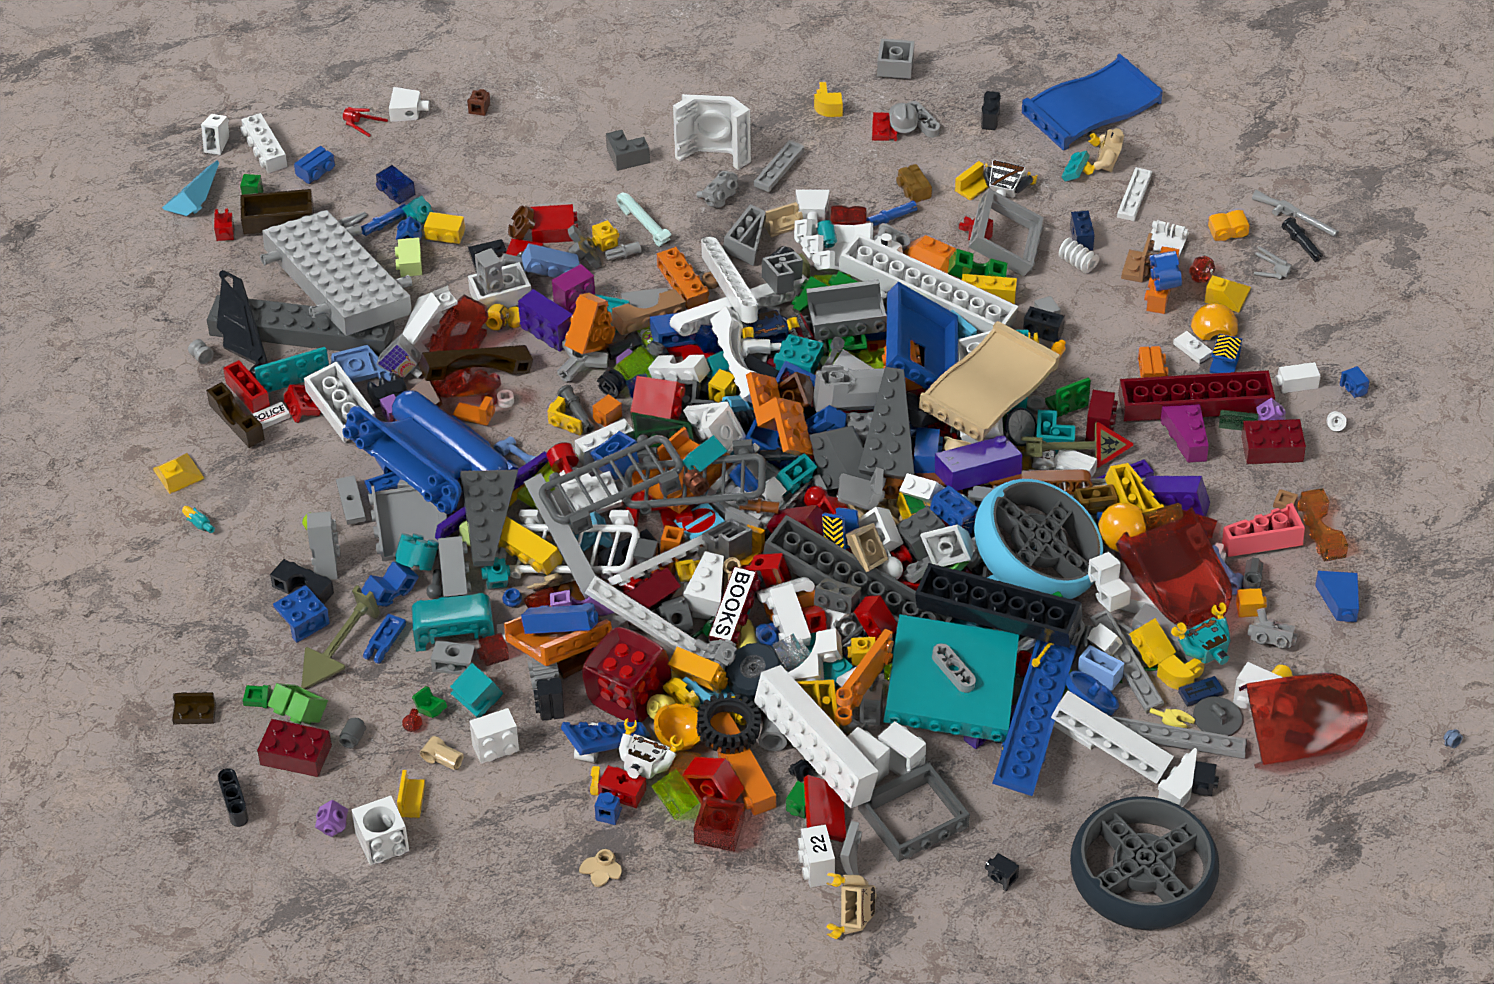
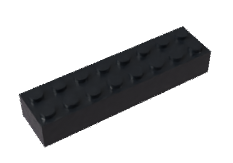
(999, 605)

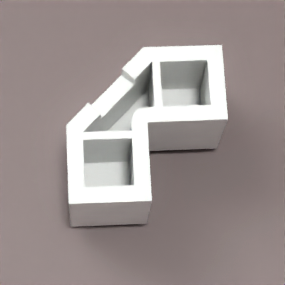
(1111, 589)

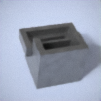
(729, 540)

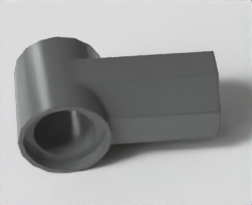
(1253, 574)

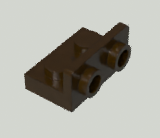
(194, 708)

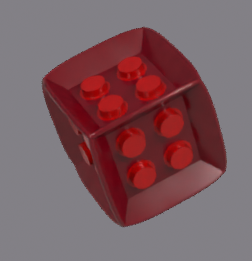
(625, 674)

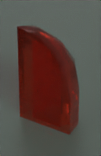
(539, 598)

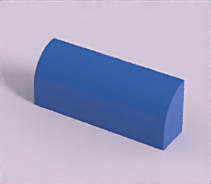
(665, 334)

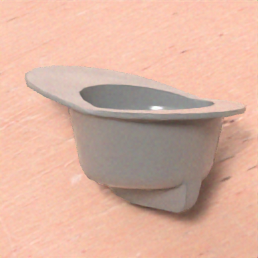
(903, 117)

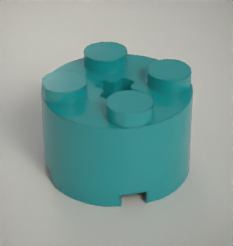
(416, 551)

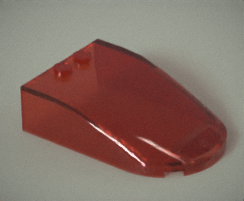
(1178, 570)
(1306, 716)

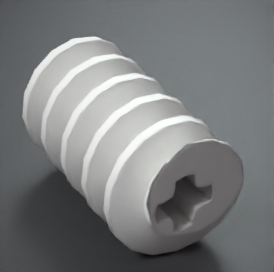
(1078, 256)

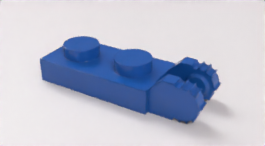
(384, 637)

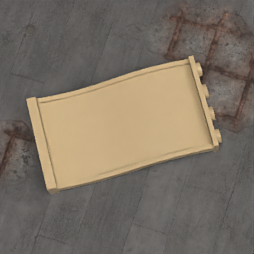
(989, 381)

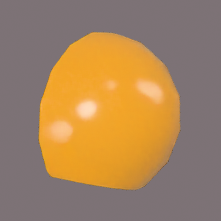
(1214, 320)
(1118, 520)
(678, 721)

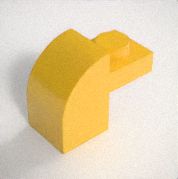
(828, 103)
(1177, 674)

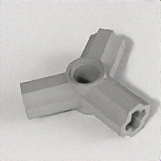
(581, 362)

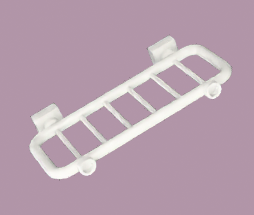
(622, 522)

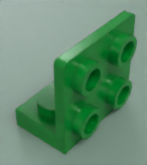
(1070, 397)

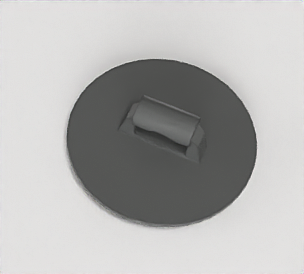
(1217, 716)

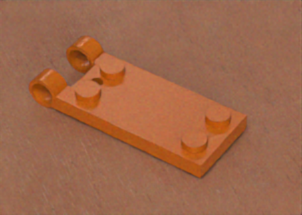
(863, 677)

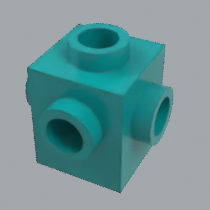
(418, 209)
(496, 575)

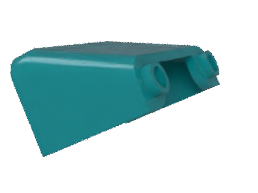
(451, 617)

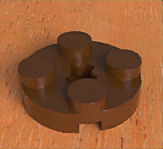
(522, 222)

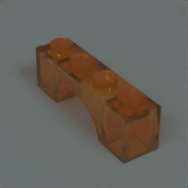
(1329, 542)

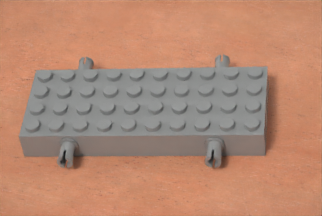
(336, 272)

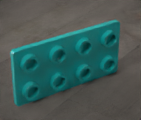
(291, 369)

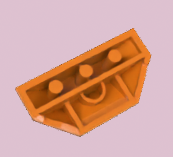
(931, 252)

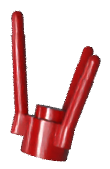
(353, 115)

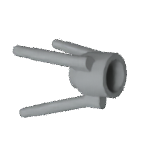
(1281, 267)

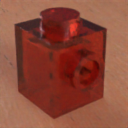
(493, 649)

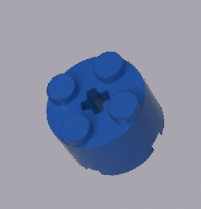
(1165, 270)

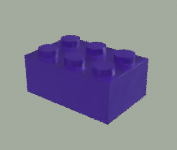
(544, 319)

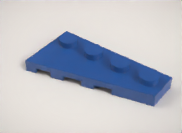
(600, 737)

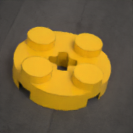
(677, 690)

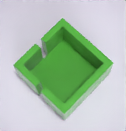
(297, 703)

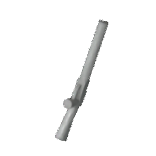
(1290, 210)

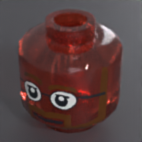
(1202, 269)

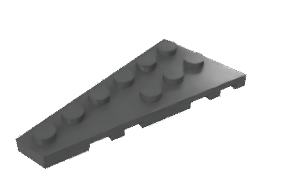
(486, 506)

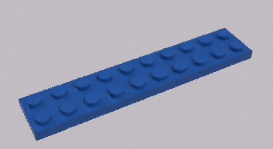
(1032, 719)

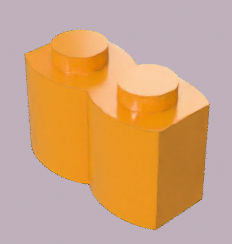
(1228, 225)

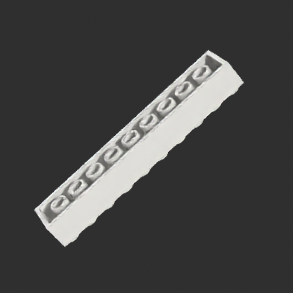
(874, 261)

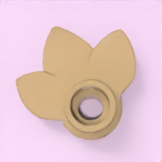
(550, 580)
(601, 870)

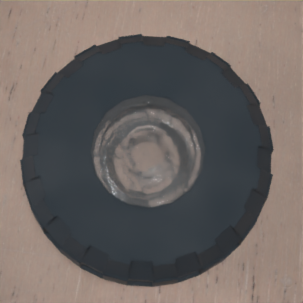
(747, 666)

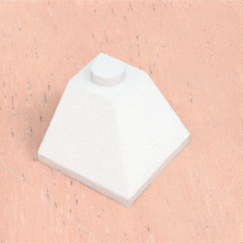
(948, 545)

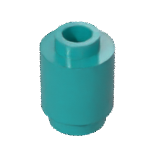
(827, 229)

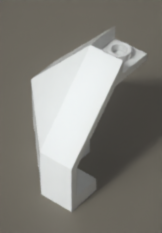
(827, 258)
(426, 315)

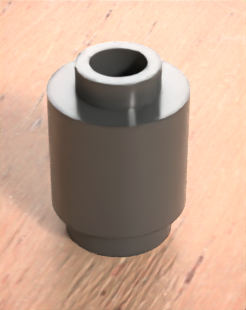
(352, 732)

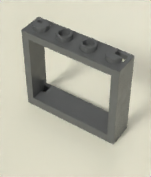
(903, 785)

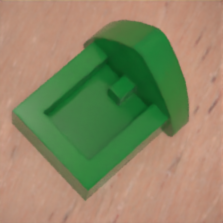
(257, 696)

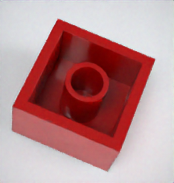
(713, 778)

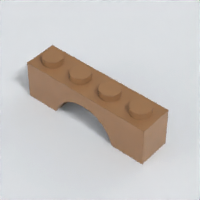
(630, 318)

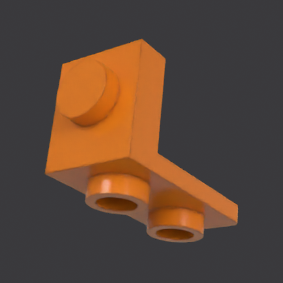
(475, 414)

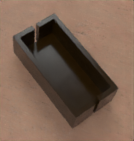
(274, 208)

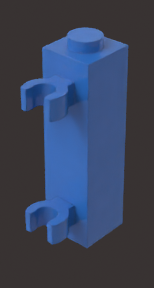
(559, 618)

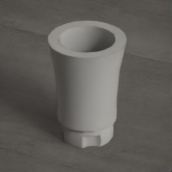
(771, 737)

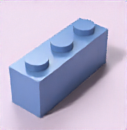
(548, 261)

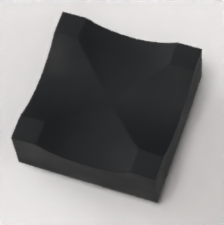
(918, 417)

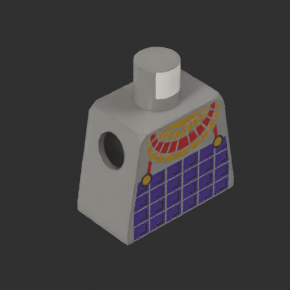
(400, 358)

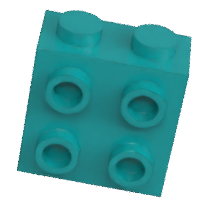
(800, 352)

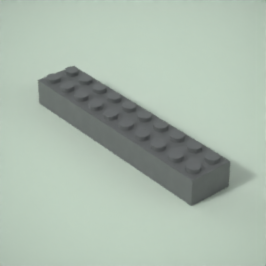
(295, 327)
(819, 558)

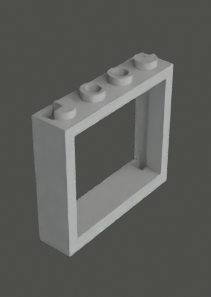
(1015, 212)

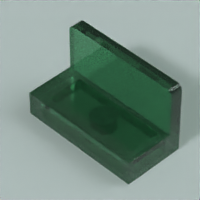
(1234, 420)

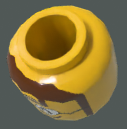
(497, 317)

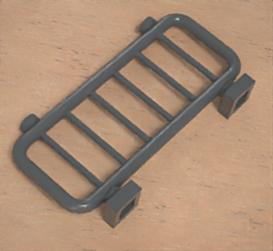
(743, 452)
(581, 519)

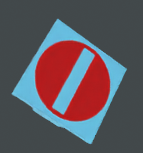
(704, 519)

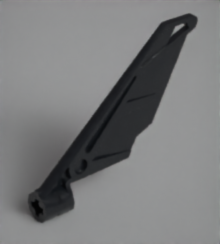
(238, 324)

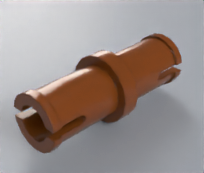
(761, 506)

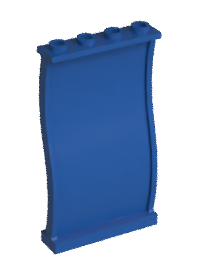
(1091, 101)

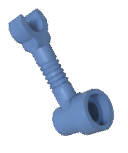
(508, 446)
(1236, 579)

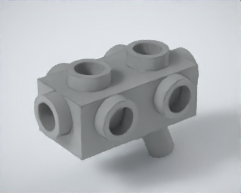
(719, 189)
(1271, 632)
(718, 651)

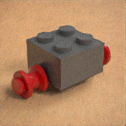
(910, 532)

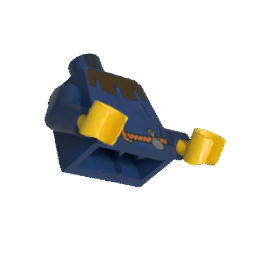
(770, 326)

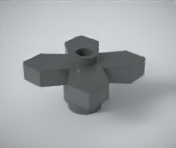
(583, 247)

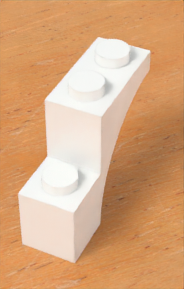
(922, 488)
(826, 649)

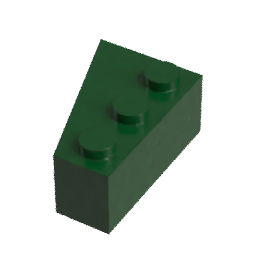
(653, 426)

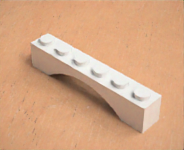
(728, 330)

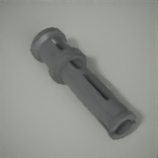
(572, 403)

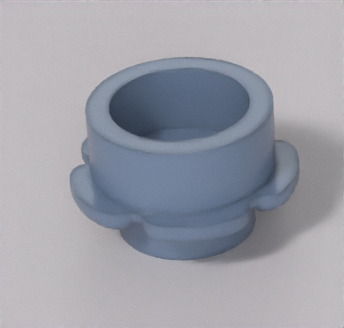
(1452, 738)

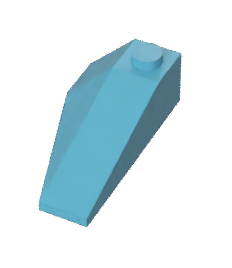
(193, 194)

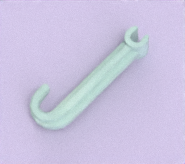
(628, 204)

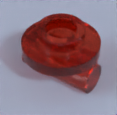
(412, 721)

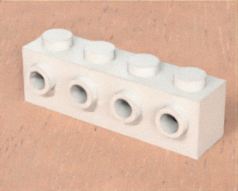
(264, 143)

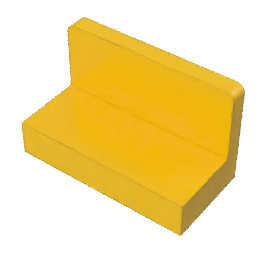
(971, 181)
(410, 796)

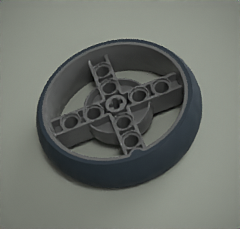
(1146, 865)

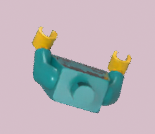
(1206, 640)

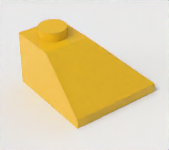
(1227, 293)
(178, 473)

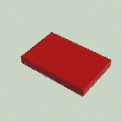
(824, 808)

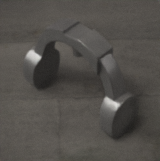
(836, 346)

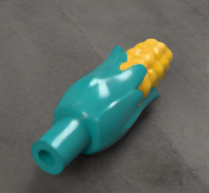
(198, 519)

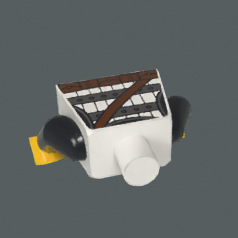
(1007, 178)

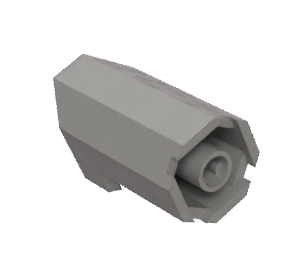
(846, 389)

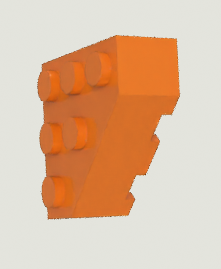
(590, 325)

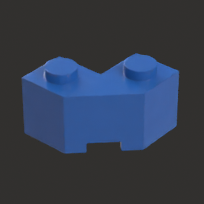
(396, 581)

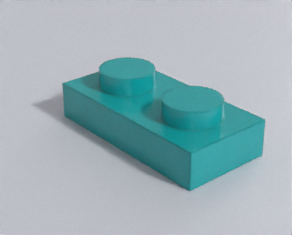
(1075, 166)

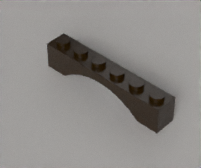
(510, 359)

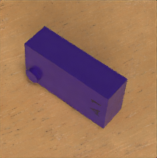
(978, 463)

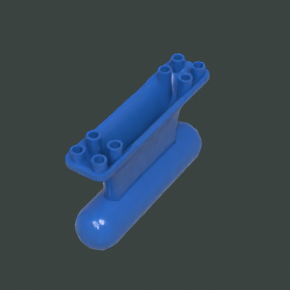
(423, 447)

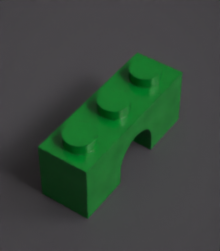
(962, 263)

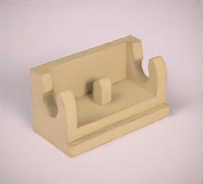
(782, 219)

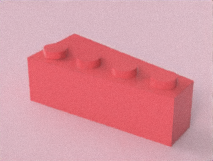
(1264, 533)

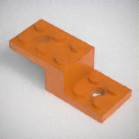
(779, 414)

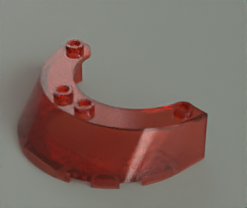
(458, 332)

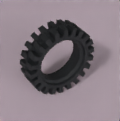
(724, 741)

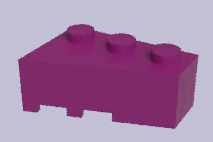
(1188, 430)

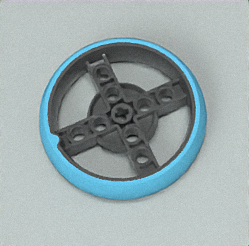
(1037, 537)

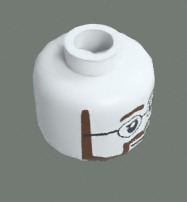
(1044, 462)

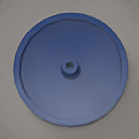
(1092, 692)

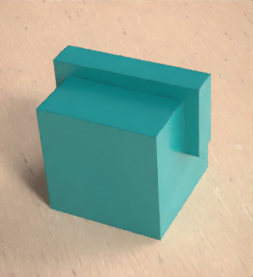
(475, 691)

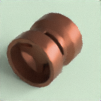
(697, 484)

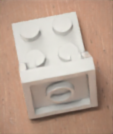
(715, 420)

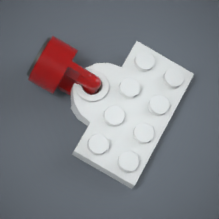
(563, 460)

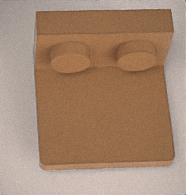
(1137, 262)

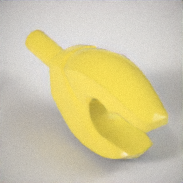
(1172, 716)

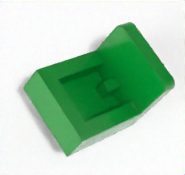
(427, 703)

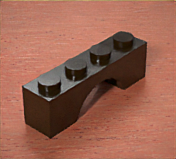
(224, 404)

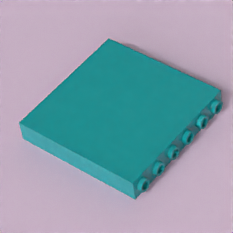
(926, 697)

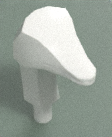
(751, 346)

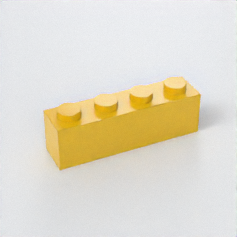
(529, 547)

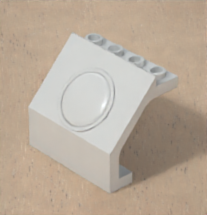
(712, 126)

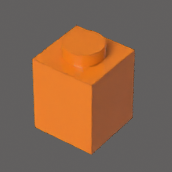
(607, 410)

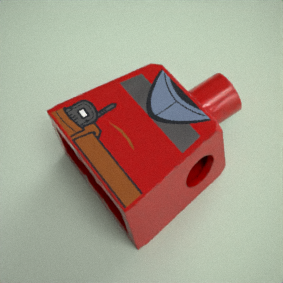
(770, 569)

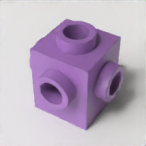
(1271, 410)
(331, 818)

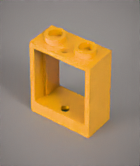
(698, 669)

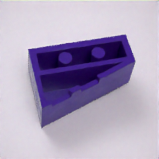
(1185, 490)

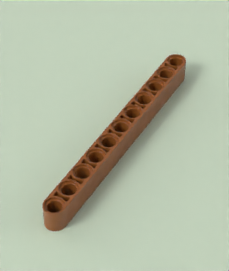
(1072, 478)

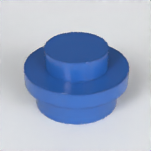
(512, 597)

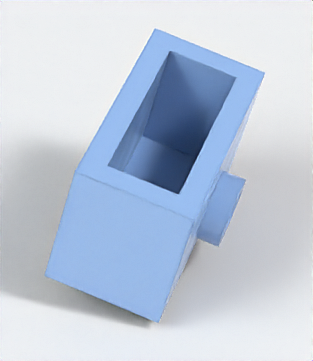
(1101, 667)

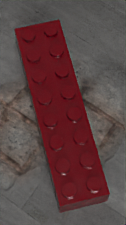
(1214, 392)

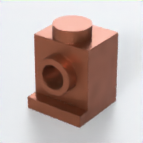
(481, 98)

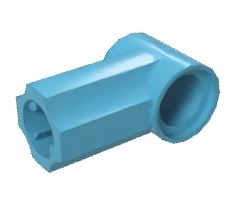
(737, 403)

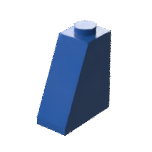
(1339, 593)

